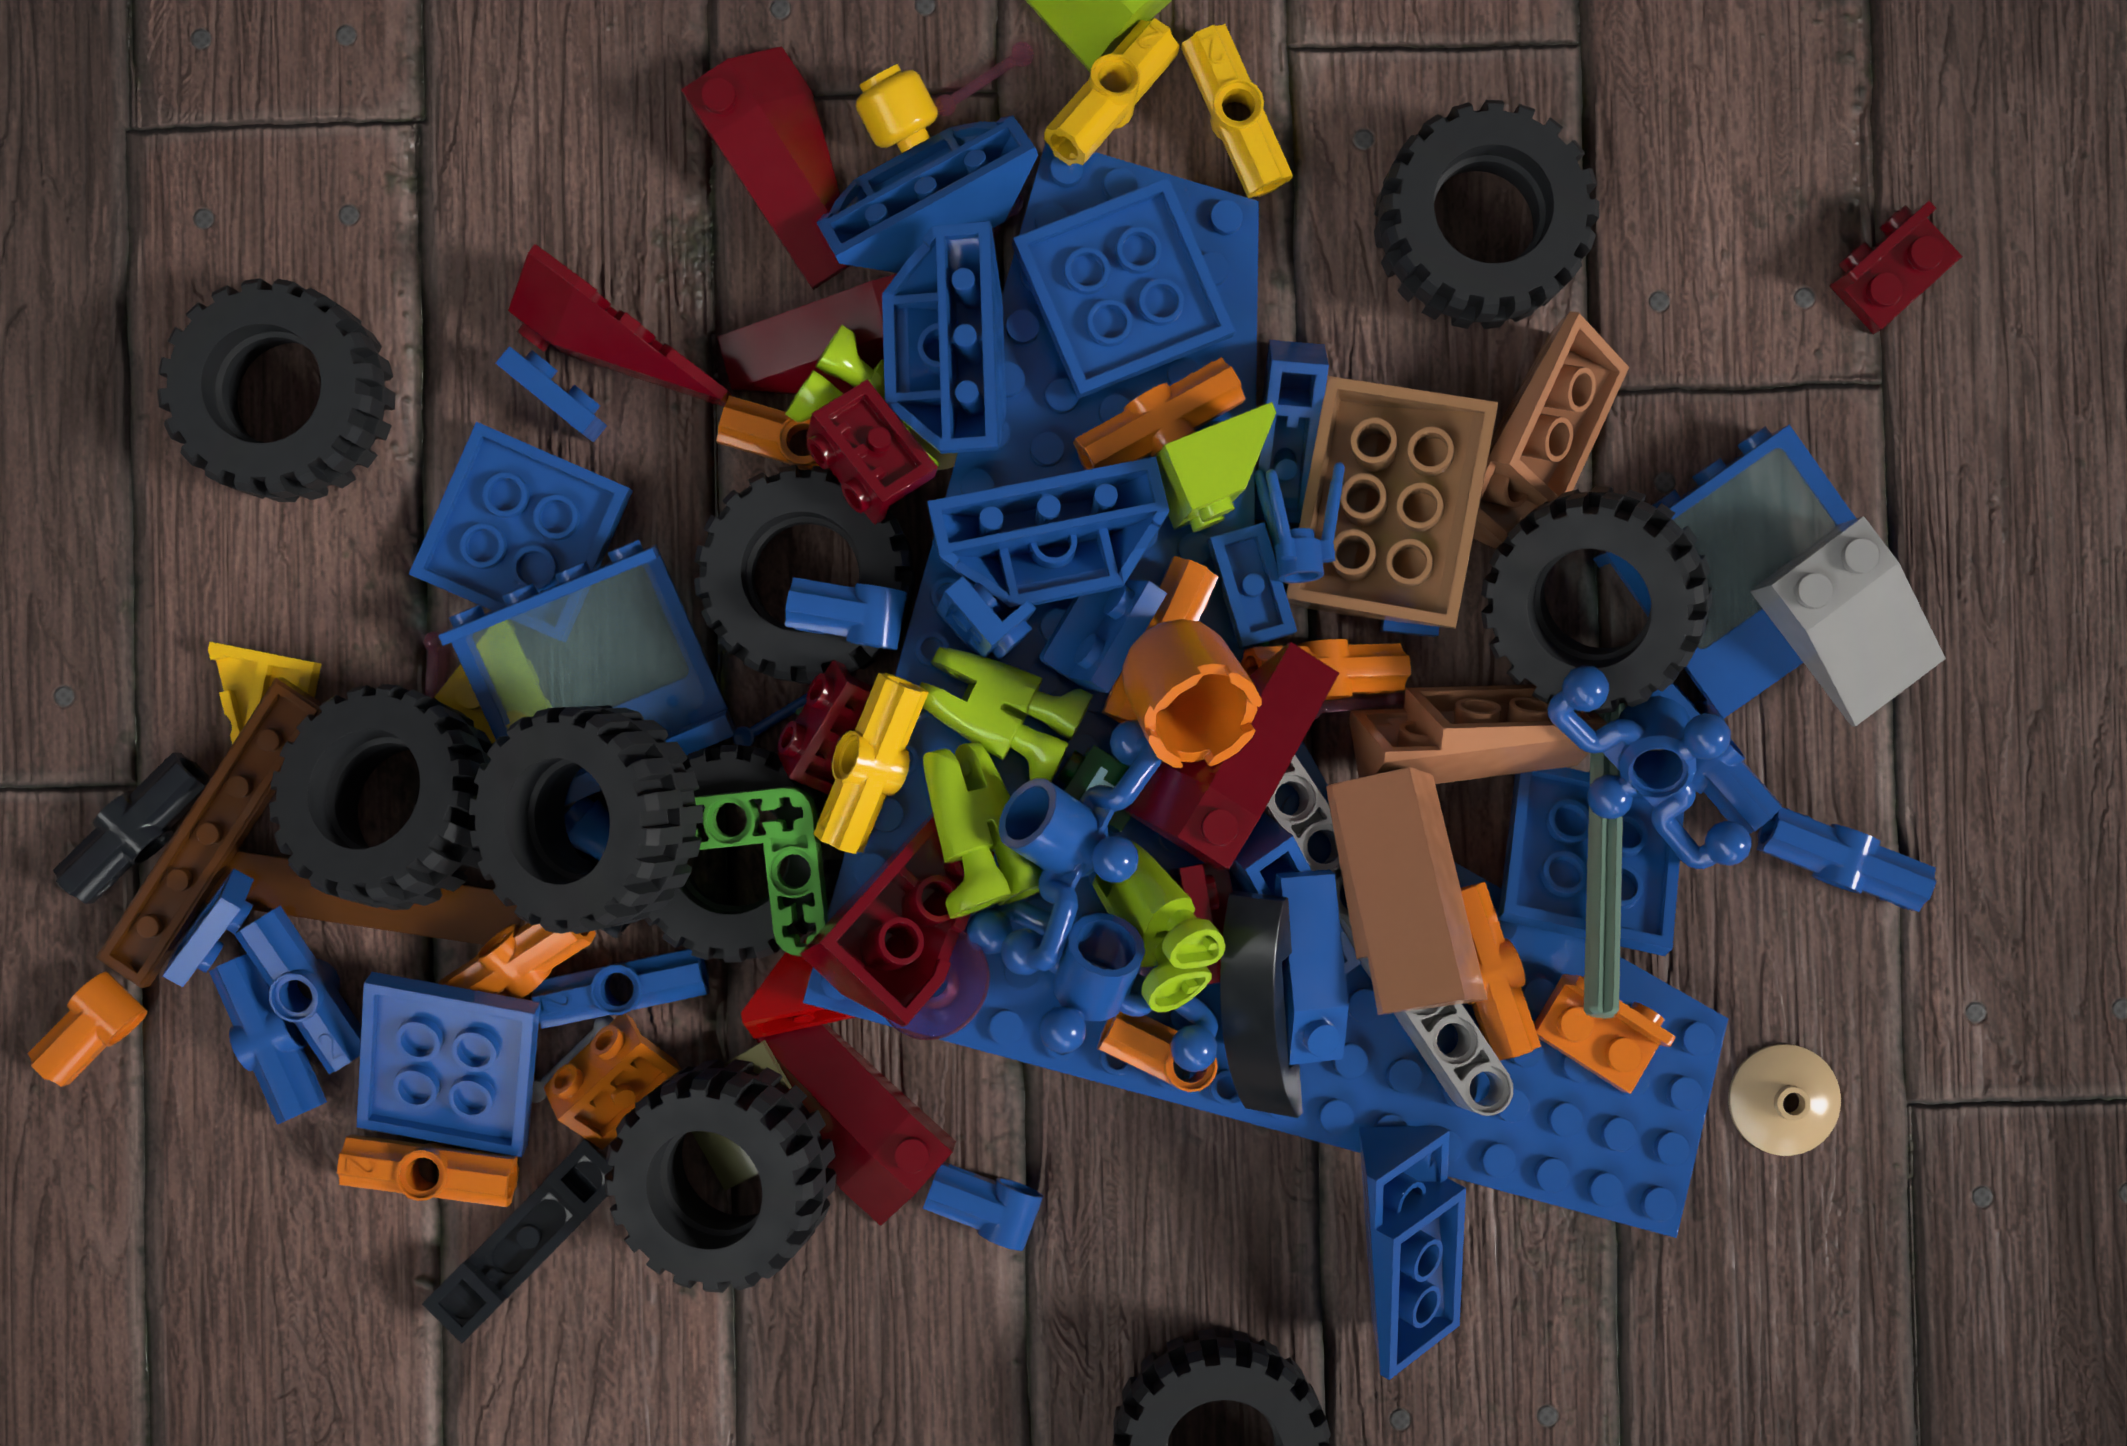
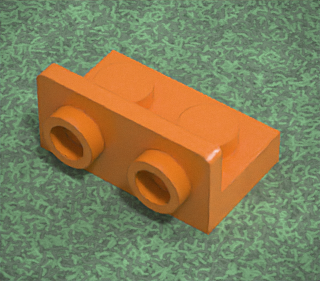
(1608, 1047)
(607, 1080)

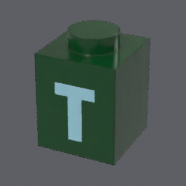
(1094, 769)

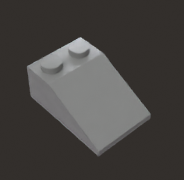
(1852, 619)

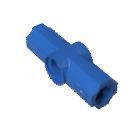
(1728, 779)
(1847, 859)
(282, 961)
(588, 994)
(266, 1041)

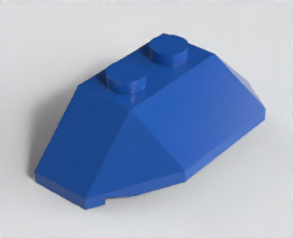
(948, 179)
(948, 340)
(1053, 533)

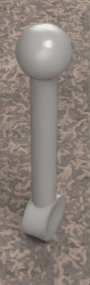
(538, 1086)

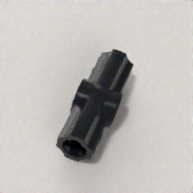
(131, 828)

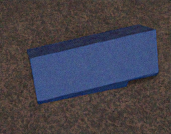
(1411, 1240)

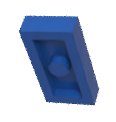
(536, 377)
(1251, 585)
(200, 944)

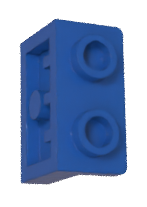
(973, 618)
(1098, 633)

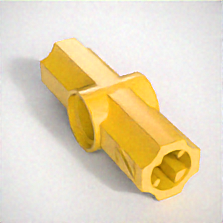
(1223, 81)
(1111, 92)
(870, 763)

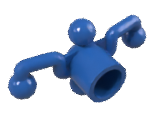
(1659, 776)
(1071, 842)
(1097, 980)

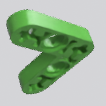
(777, 844)

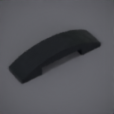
(1254, 1005)
(521, 1243)

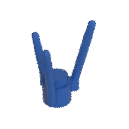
(1297, 550)

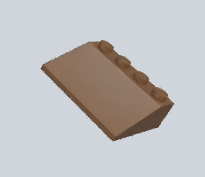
(1404, 503)

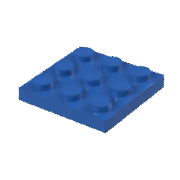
(1123, 287)
(516, 520)
(1549, 858)
(447, 1064)

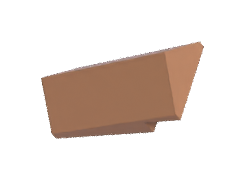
(1548, 427)
(1464, 734)
(1404, 891)

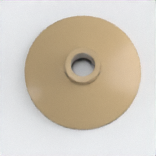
(1759, 1093)

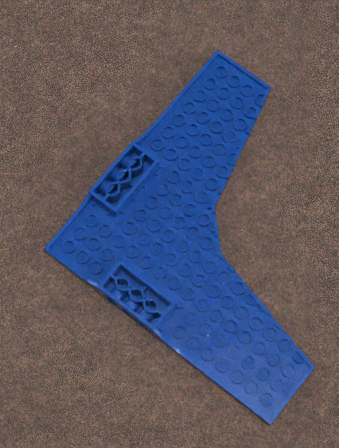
(1566, 1129)

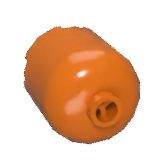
(1189, 693)

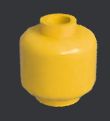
(896, 108)

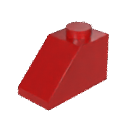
(779, 1001)

